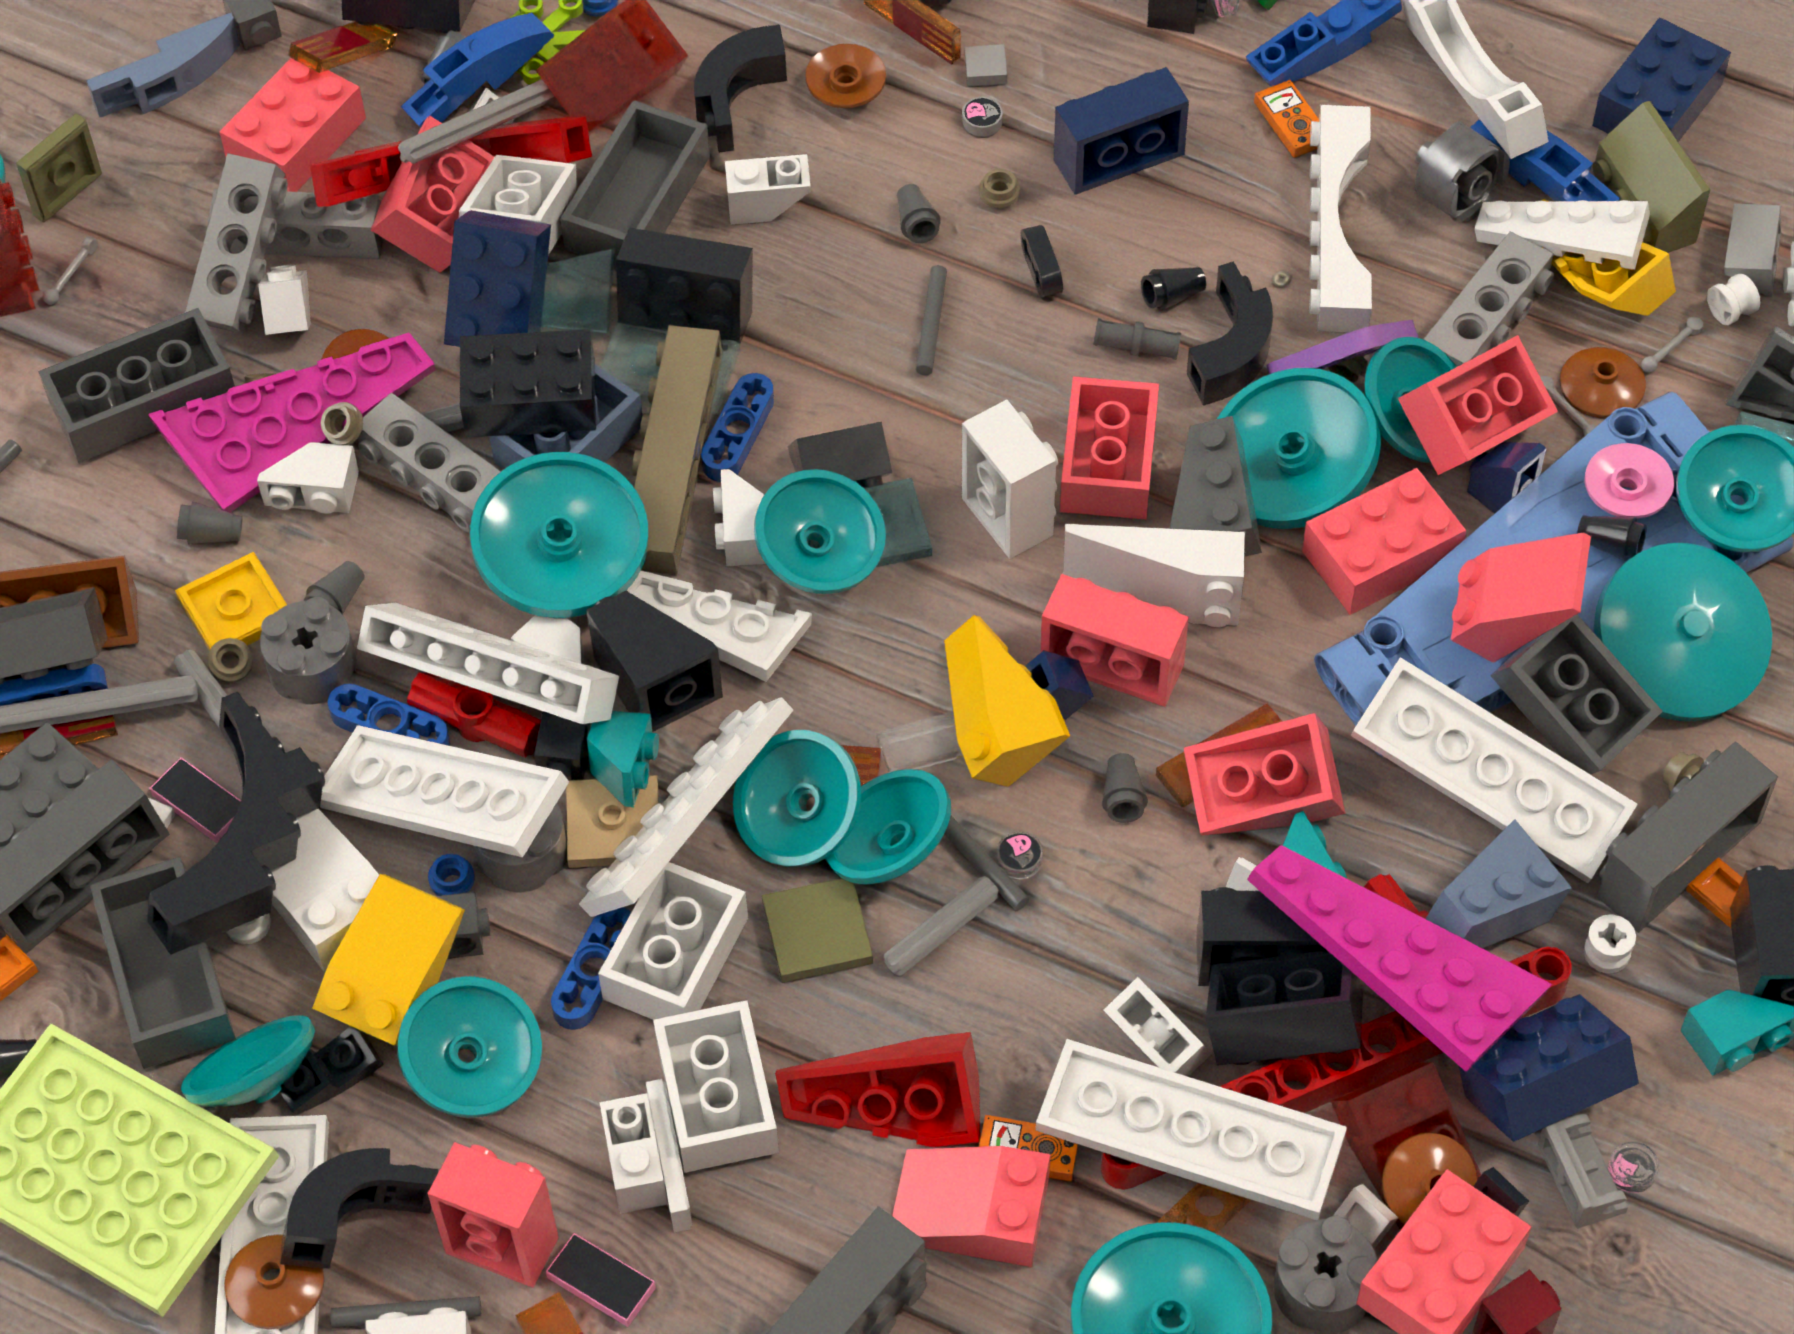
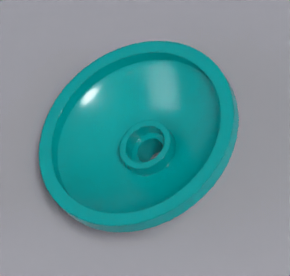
(1394, 372)
(1740, 463)
(822, 509)
(774, 795)
(895, 828)
(473, 1017)
(251, 1064)

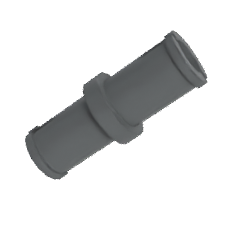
(1137, 338)

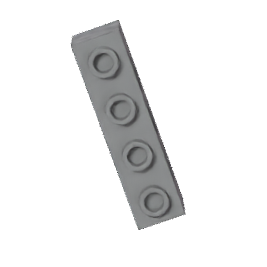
(239, 180)
(319, 231)
(1493, 300)
(415, 446)

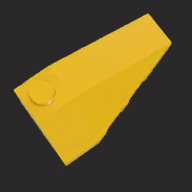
(1618, 287)
(998, 709)

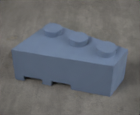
(1501, 891)

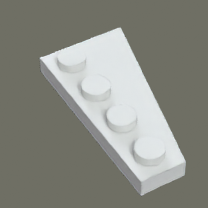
(1582, 227)
(746, 634)

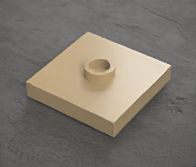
(601, 822)

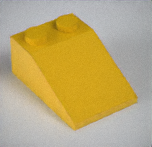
(388, 958)

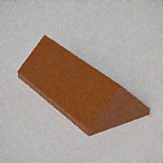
(108, 575)

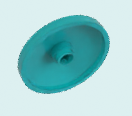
(1304, 443)
(558, 534)
(1686, 629)
(1170, 1283)

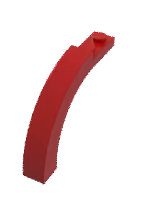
(374, 168)

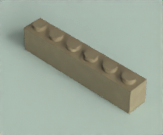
(675, 438)

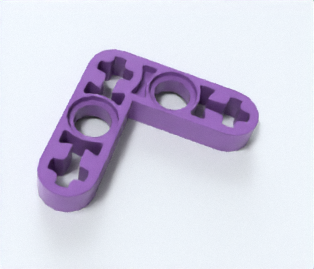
(1347, 346)

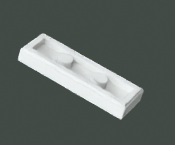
(669, 1155)

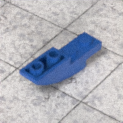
(1320, 41)
(484, 56)
(1555, 170)

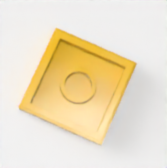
(231, 601)

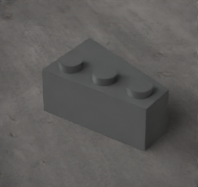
(1768, 379)
(1216, 484)

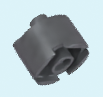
(1460, 171)
(307, 650)
(539, 863)
(1304, 1271)

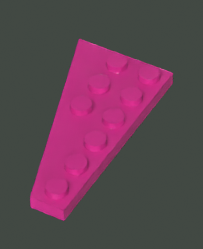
(266, 420)
(1426, 973)

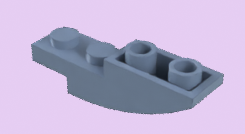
(181, 65)

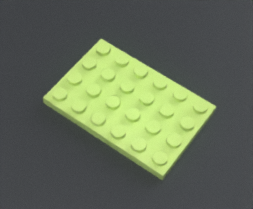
(119, 1169)

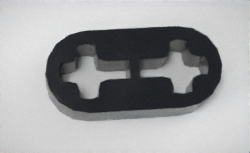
(1041, 261)

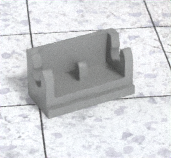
(1754, 244)
(1580, 1171)

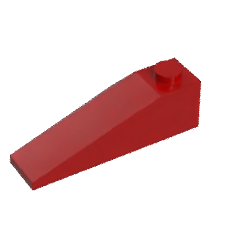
(900, 1090)

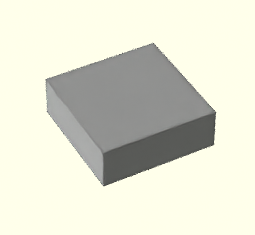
(985, 65)

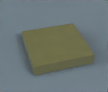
(59, 167)
(817, 929)

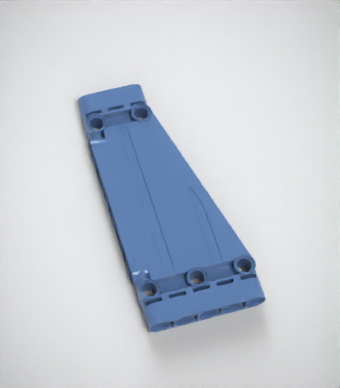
(1551, 506)

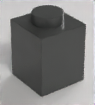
(254, 21)

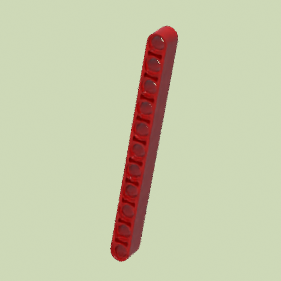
(1363, 1064)

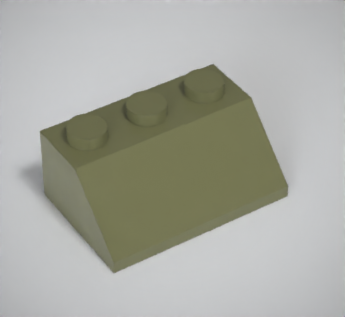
(1648, 164)

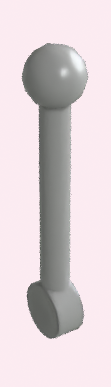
(88, 246)
(1693, 326)
(1549, 384)

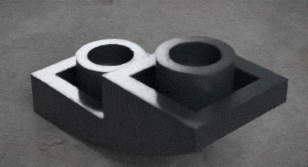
(330, 1071)

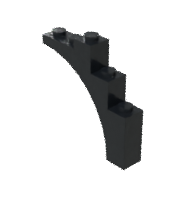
(235, 877)

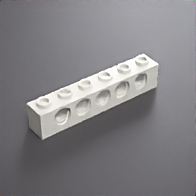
(488, 663)

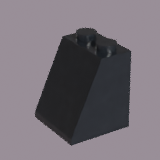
(658, 660)
(1765, 933)

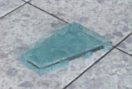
(579, 292)

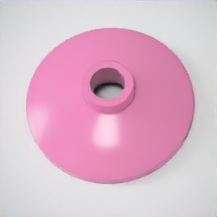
(1633, 468)

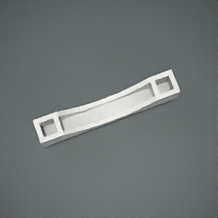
(1502, 105)
(1343, 283)

